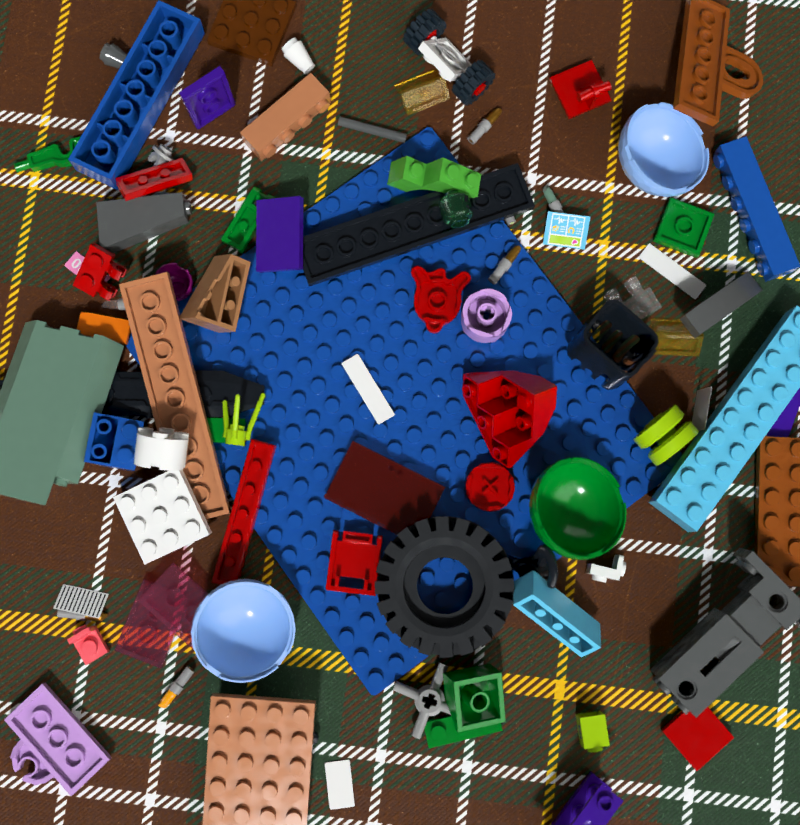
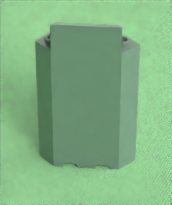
(50, 406)

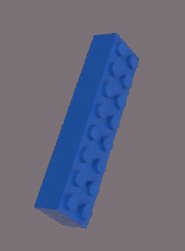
(137, 94)

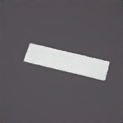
(672, 271)
(368, 389)

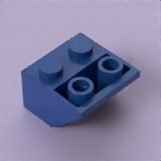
(112, 441)

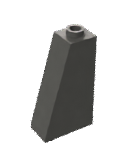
(139, 219)

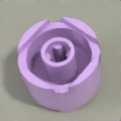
(499, 312)

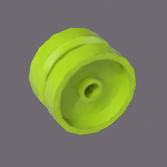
(663, 432)

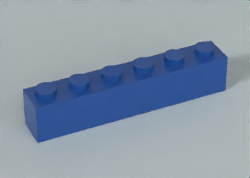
(755, 209)

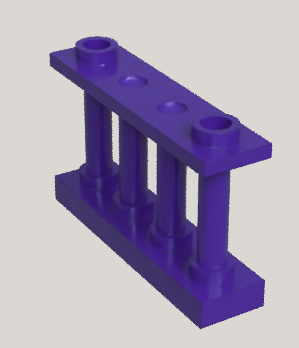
(590, 804)

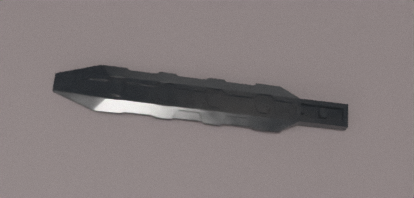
(130, 397)

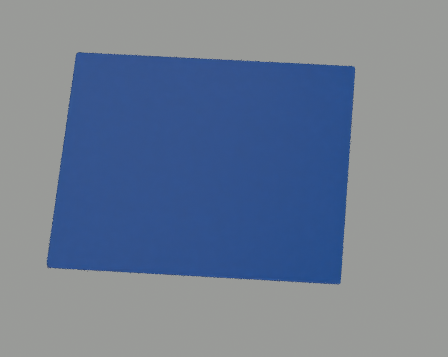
(295, 347)

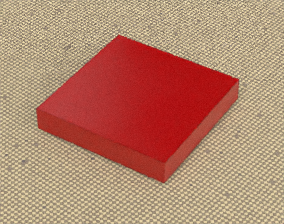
(697, 737)

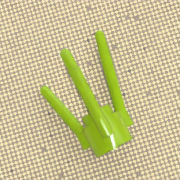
(235, 433)

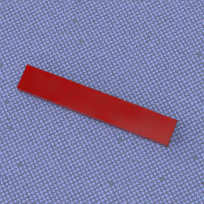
(244, 512)

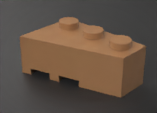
(219, 295)

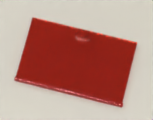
(382, 490)

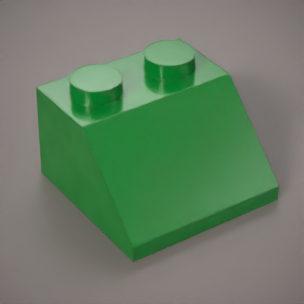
(474, 696)

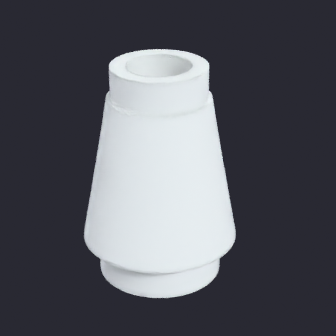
(298, 55)

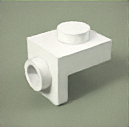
(602, 573)

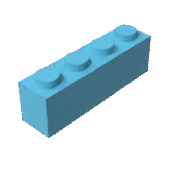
(557, 614)

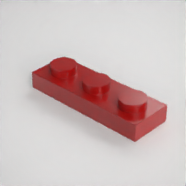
(153, 179)

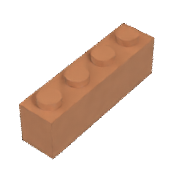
(286, 117)

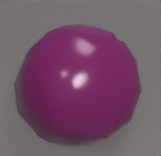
(180, 278)

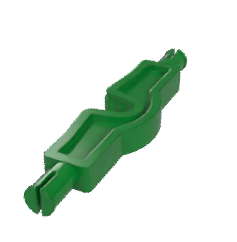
(47, 158)

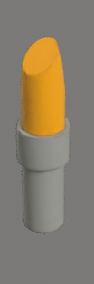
(176, 687)

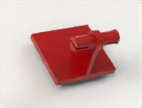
(581, 89)

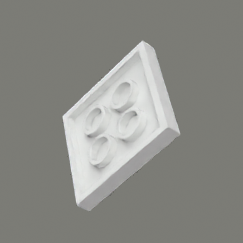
(162, 515)

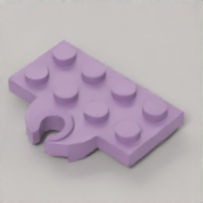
(54, 742)

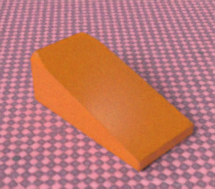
(107, 326)

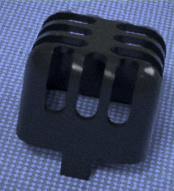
(599, 362)

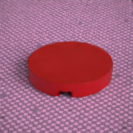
(489, 486)

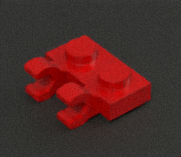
(94, 270)

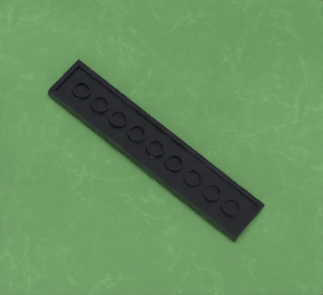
(409, 227)

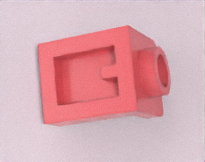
(89, 643)

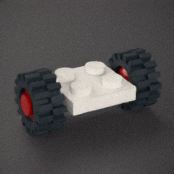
(425, 39)

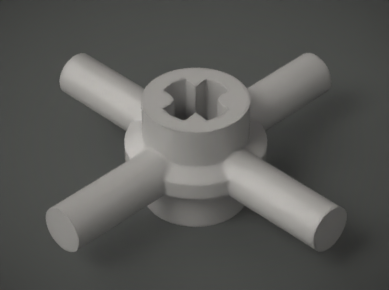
(417, 695)

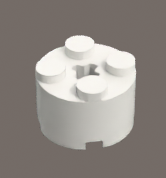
(161, 448)

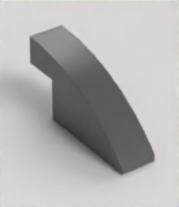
(720, 304)

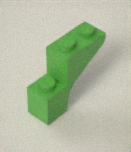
(439, 176)

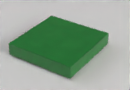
(683, 227)

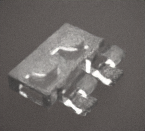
(643, 301)

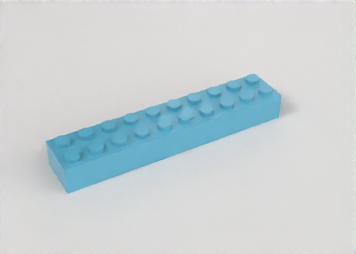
(734, 428)

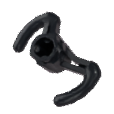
(542, 562)

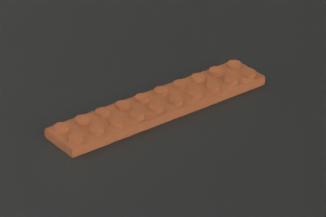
(173, 383)

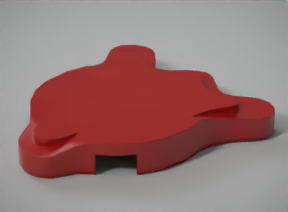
(436, 297)

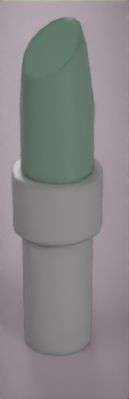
(554, 204)

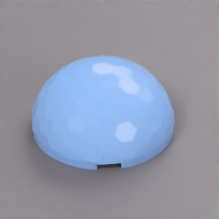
(662, 150)
(243, 630)

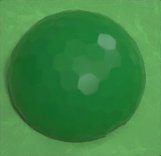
(577, 508)

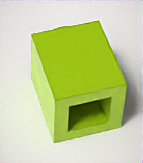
(592, 731)

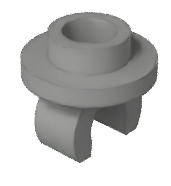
(160, 155)

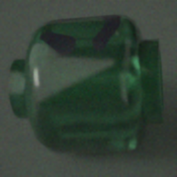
(455, 209)

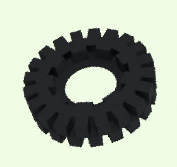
(434, 631)

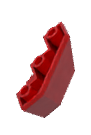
(509, 410)

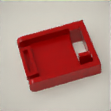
(355, 559)

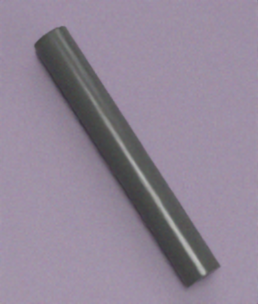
(372, 129)

